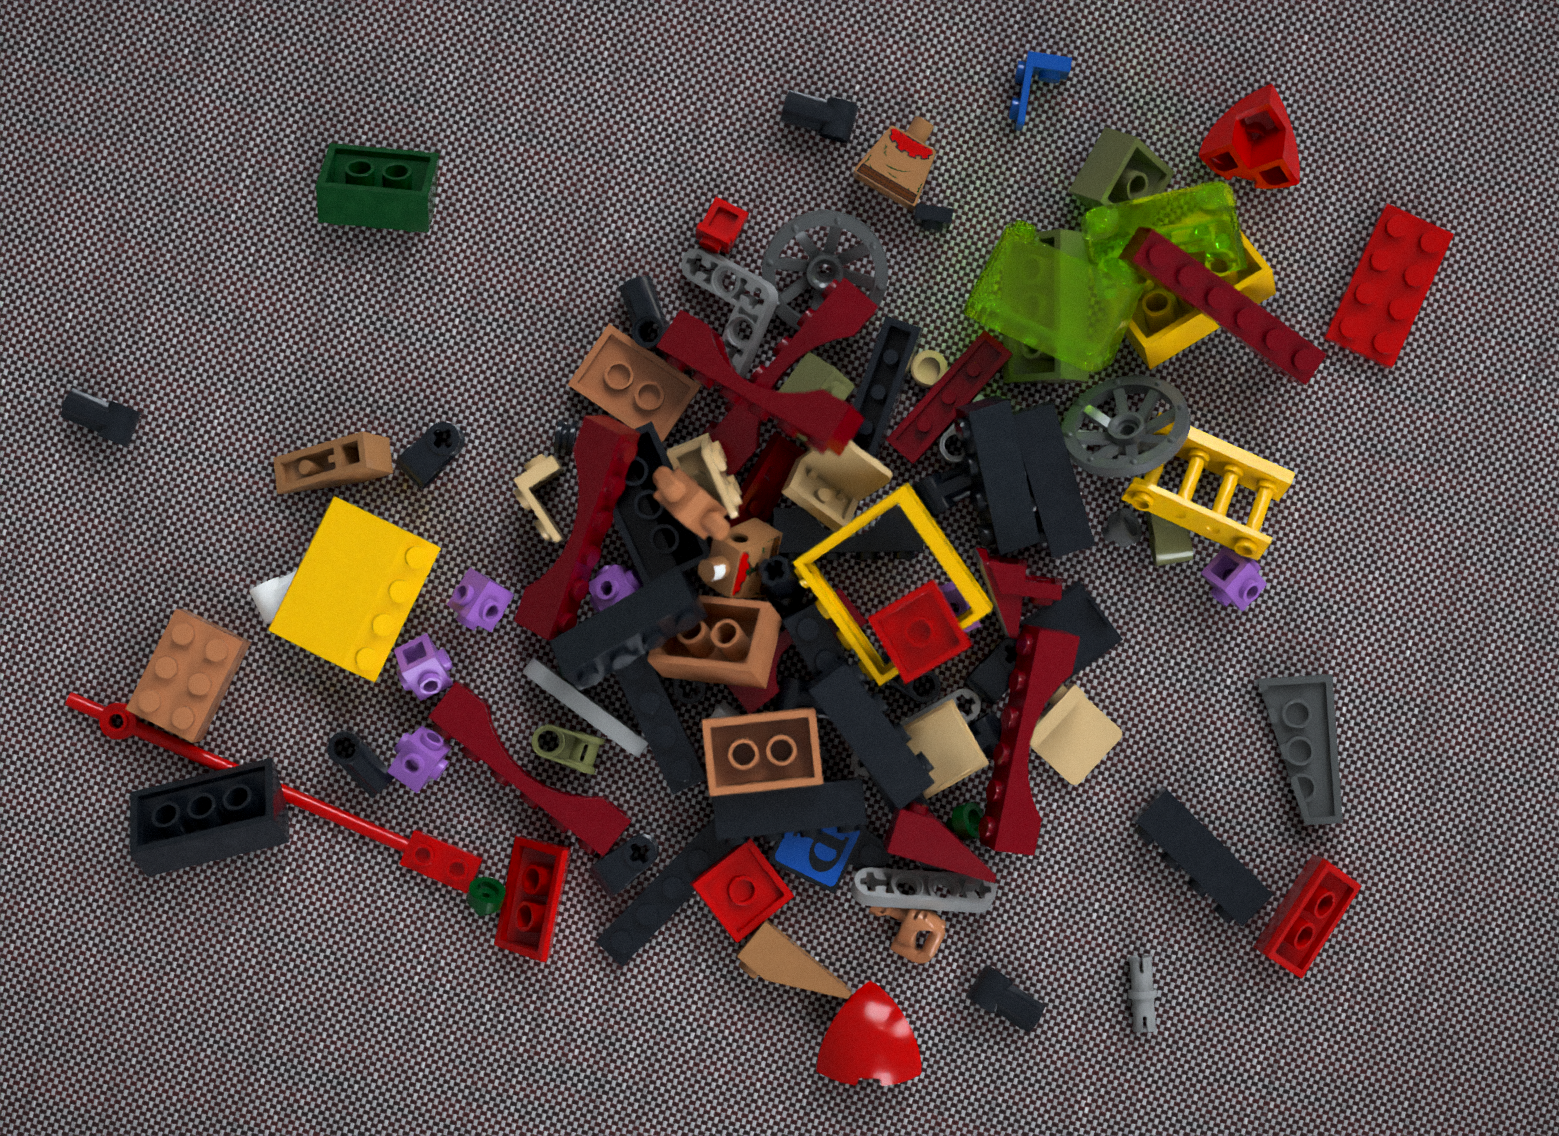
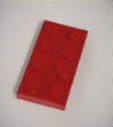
(1388, 286)

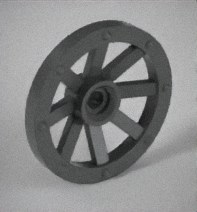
(819, 281)
(1128, 430)

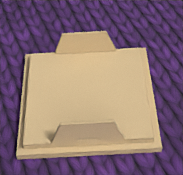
(947, 745)

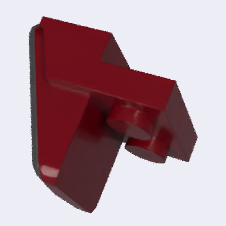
(1007, 585)

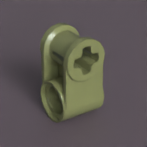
(1168, 541)
(570, 747)

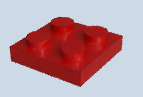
(920, 631)
(742, 890)

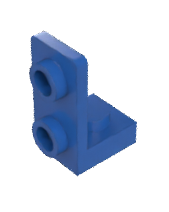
(1048, 68)

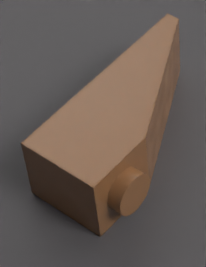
(334, 463)
(784, 962)

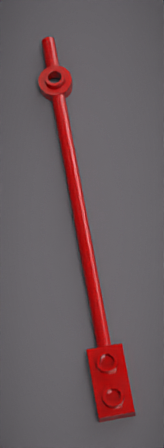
(421, 852)

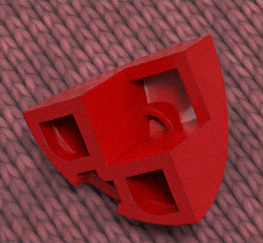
(1254, 142)
(869, 1041)

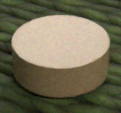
(928, 368)

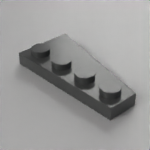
(1307, 736)

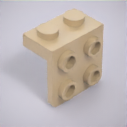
(707, 465)
(539, 472)
(834, 485)
(1073, 734)

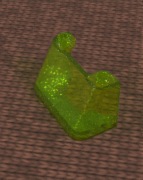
(1189, 217)
(1054, 299)

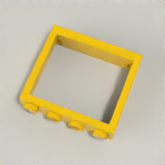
(832, 607)

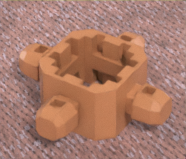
(690, 503)

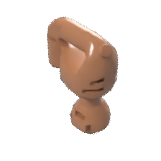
(912, 922)

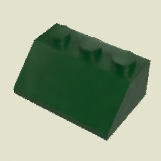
(377, 187)

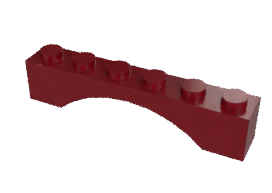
(1222, 303)
(838, 317)
(813, 414)
(602, 461)
(1042, 664)
(470, 722)

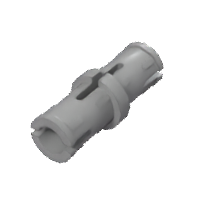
(1142, 993)

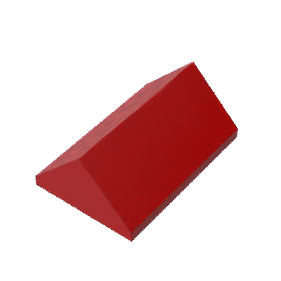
(532, 897)
(1307, 915)

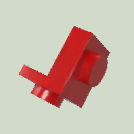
(721, 226)

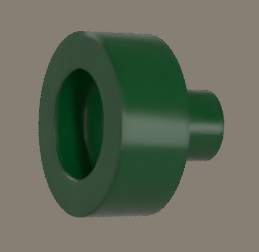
(965, 821)
(485, 895)

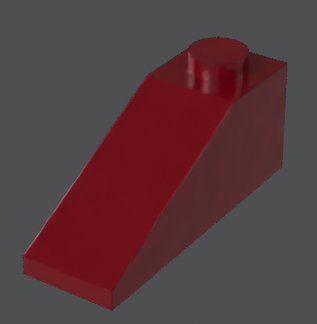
(924, 838)

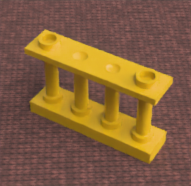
(1235, 467)

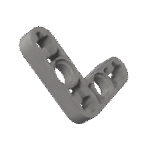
(745, 304)

